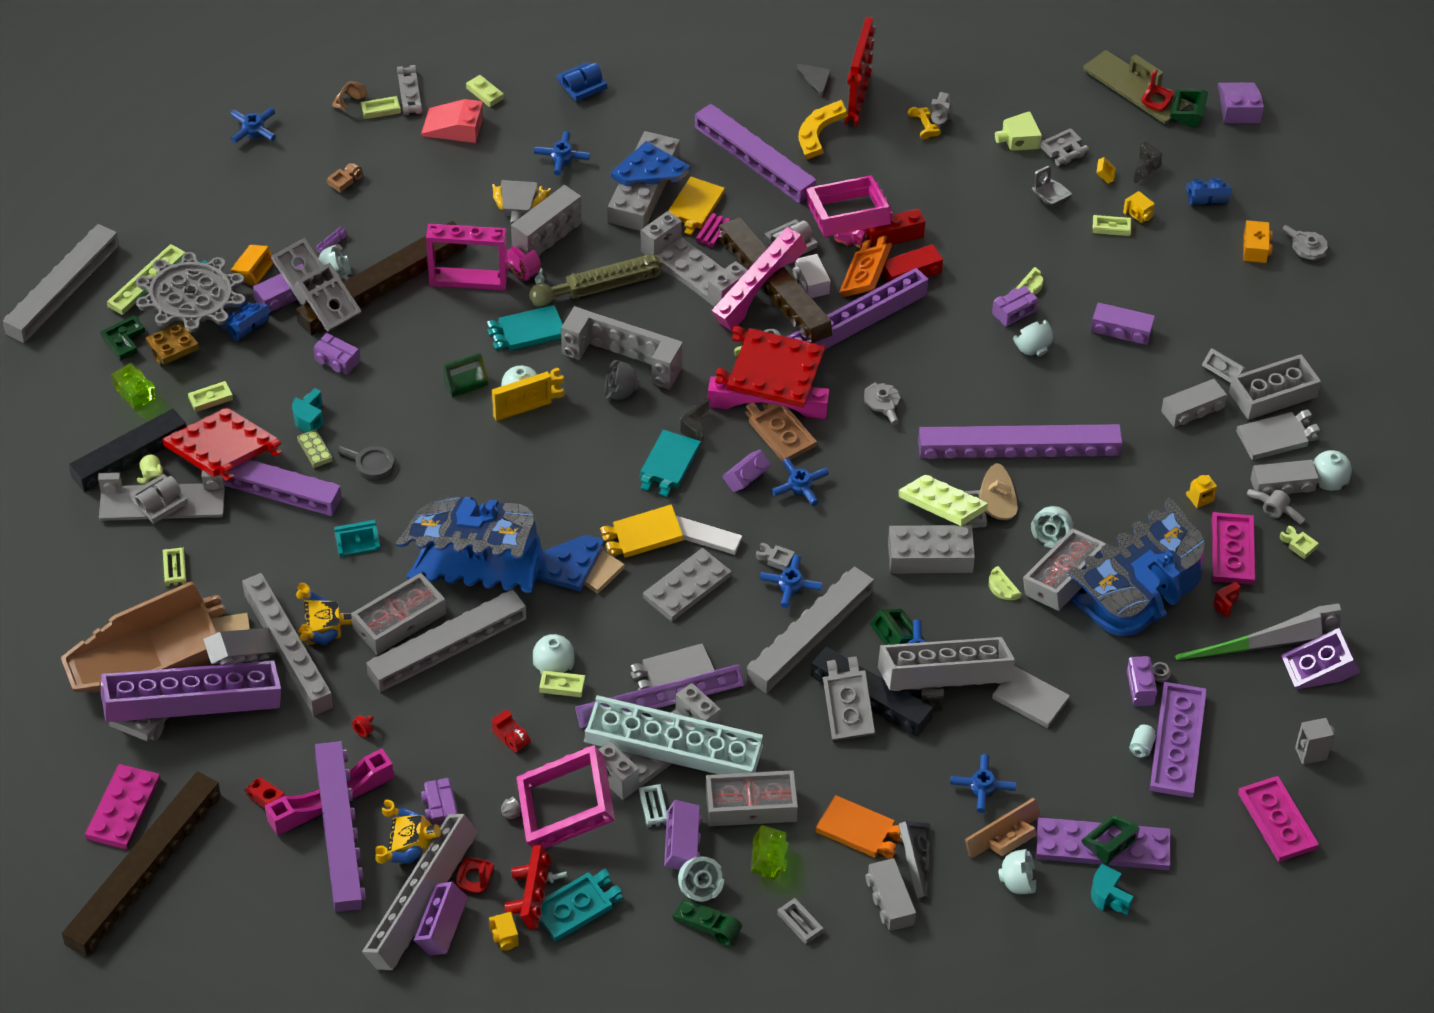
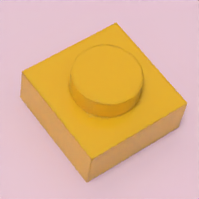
(1106, 170)

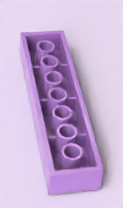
(190, 691)

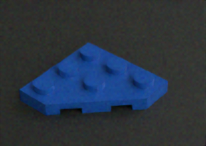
(649, 166)
(570, 562)

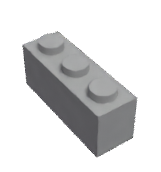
(1194, 403)
(1286, 476)
(890, 895)

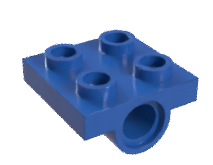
(582, 81)
(1204, 192)
(246, 319)

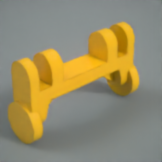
(930, 129)

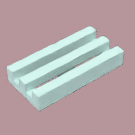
(656, 820)

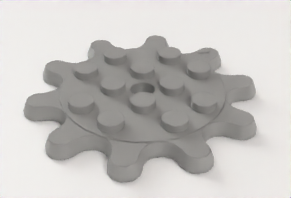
(172, 281)

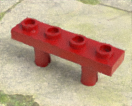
(536, 876)

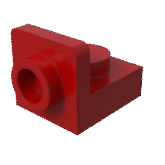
(1226, 597)

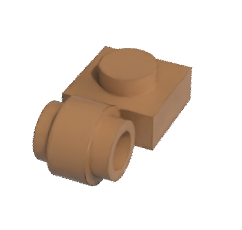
(342, 179)

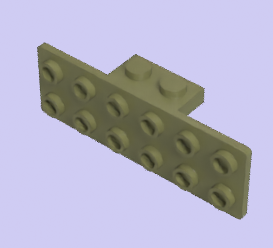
(1130, 80)

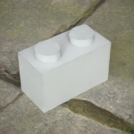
(812, 276)

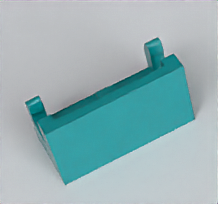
(357, 538)

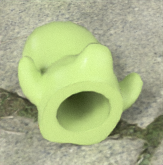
(150, 469)

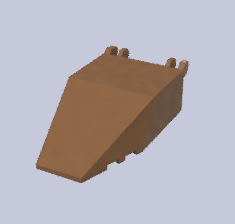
(149, 636)

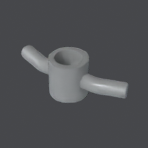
(1276, 504)

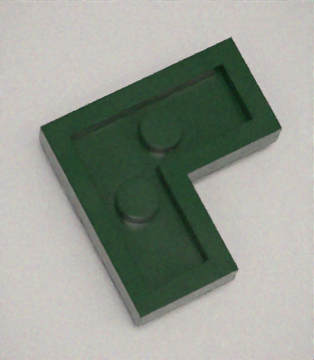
(119, 337)

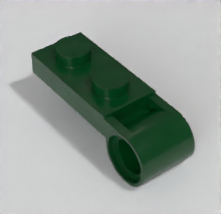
(709, 920)

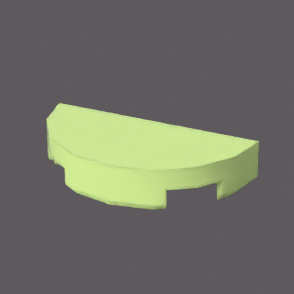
(1033, 281)
(1002, 586)

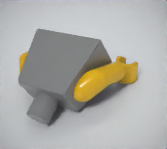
(518, 197)

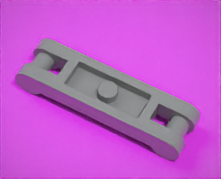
(409, 90)

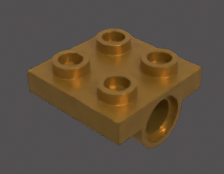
(171, 344)

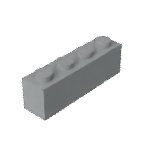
(240, 646)

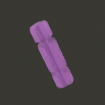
(332, 239)

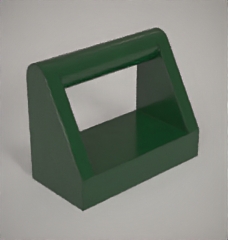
(1194, 96)
(466, 380)
(889, 630)
(1118, 844)

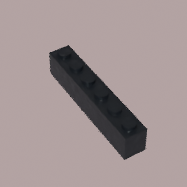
(125, 450)
(894, 706)

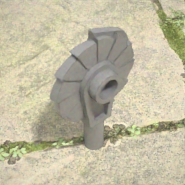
(1307, 244)
(883, 399)

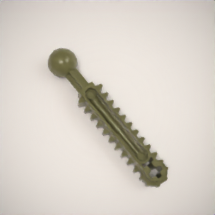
(598, 279)

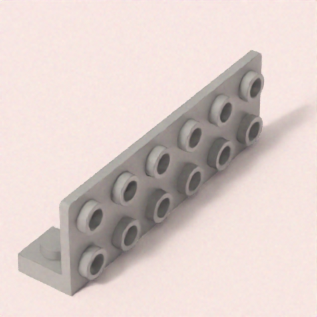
(203, 499)

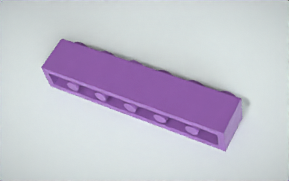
(286, 486)

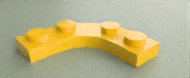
(815, 123)

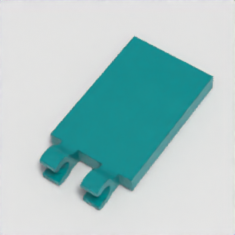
(526, 328)
(668, 461)
(578, 904)

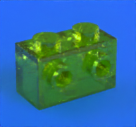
(133, 386)
(769, 852)

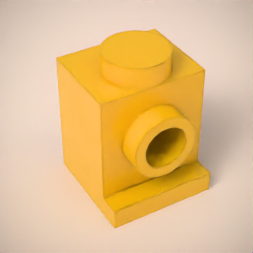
(1139, 207)
(1201, 486)
(504, 931)

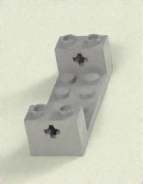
(688, 262)
(625, 339)
(630, 771)

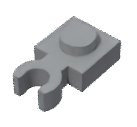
(777, 557)

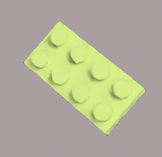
(943, 500)

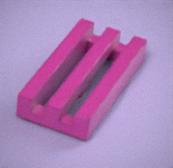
(718, 220)

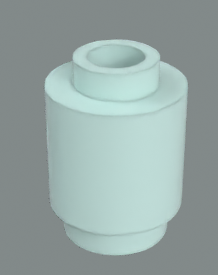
(1142, 741)

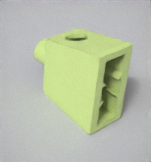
(1020, 133)

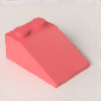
(455, 121)

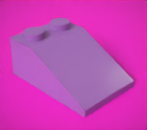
(1240, 102)
(1321, 661)

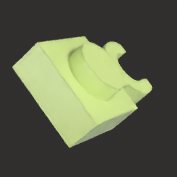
(1300, 544)

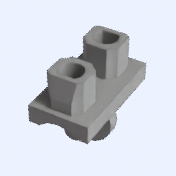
(941, 109)

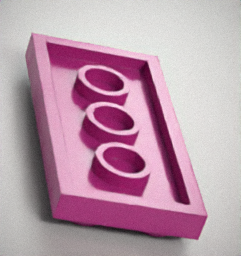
(1233, 548)
(122, 806)
(1278, 819)

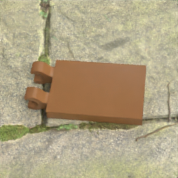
(780, 430)

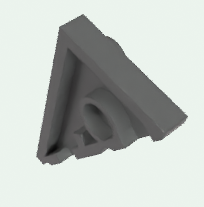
(916, 848)

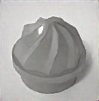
(511, 808)

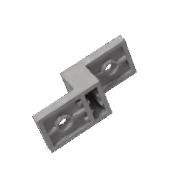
(316, 284)

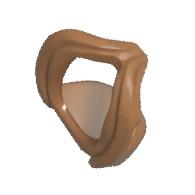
(352, 89)

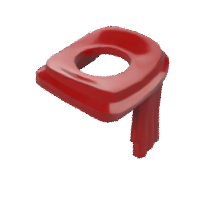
(1156, 89)
(485, 871)

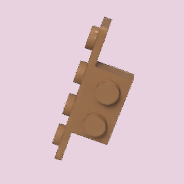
(1006, 832)

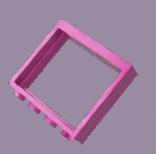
(846, 190)
(467, 277)
(575, 824)

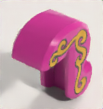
(523, 265)

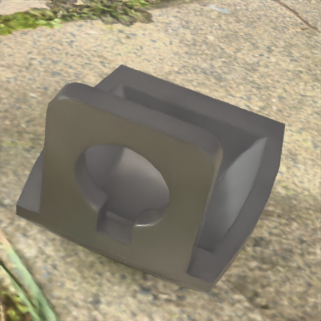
(1049, 190)

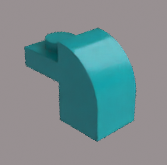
(307, 413)
(1106, 891)

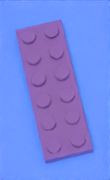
(1178, 740)
(1062, 842)

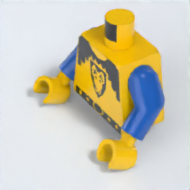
(321, 618)
(408, 837)

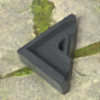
(815, 76)

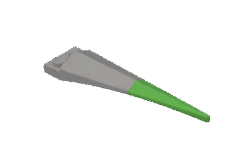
(1291, 632)

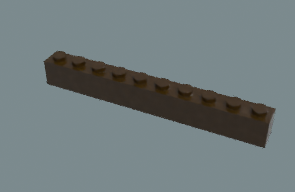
(383, 277)
(780, 285)
(141, 864)

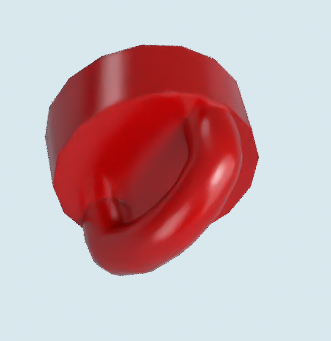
(363, 725)

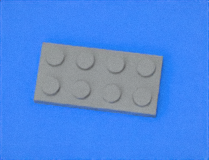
(687, 584)

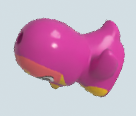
(853, 237)

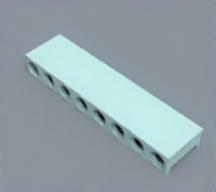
(673, 740)

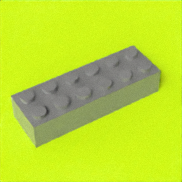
(635, 204)
(946, 663)

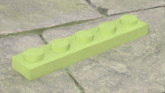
(128, 295)

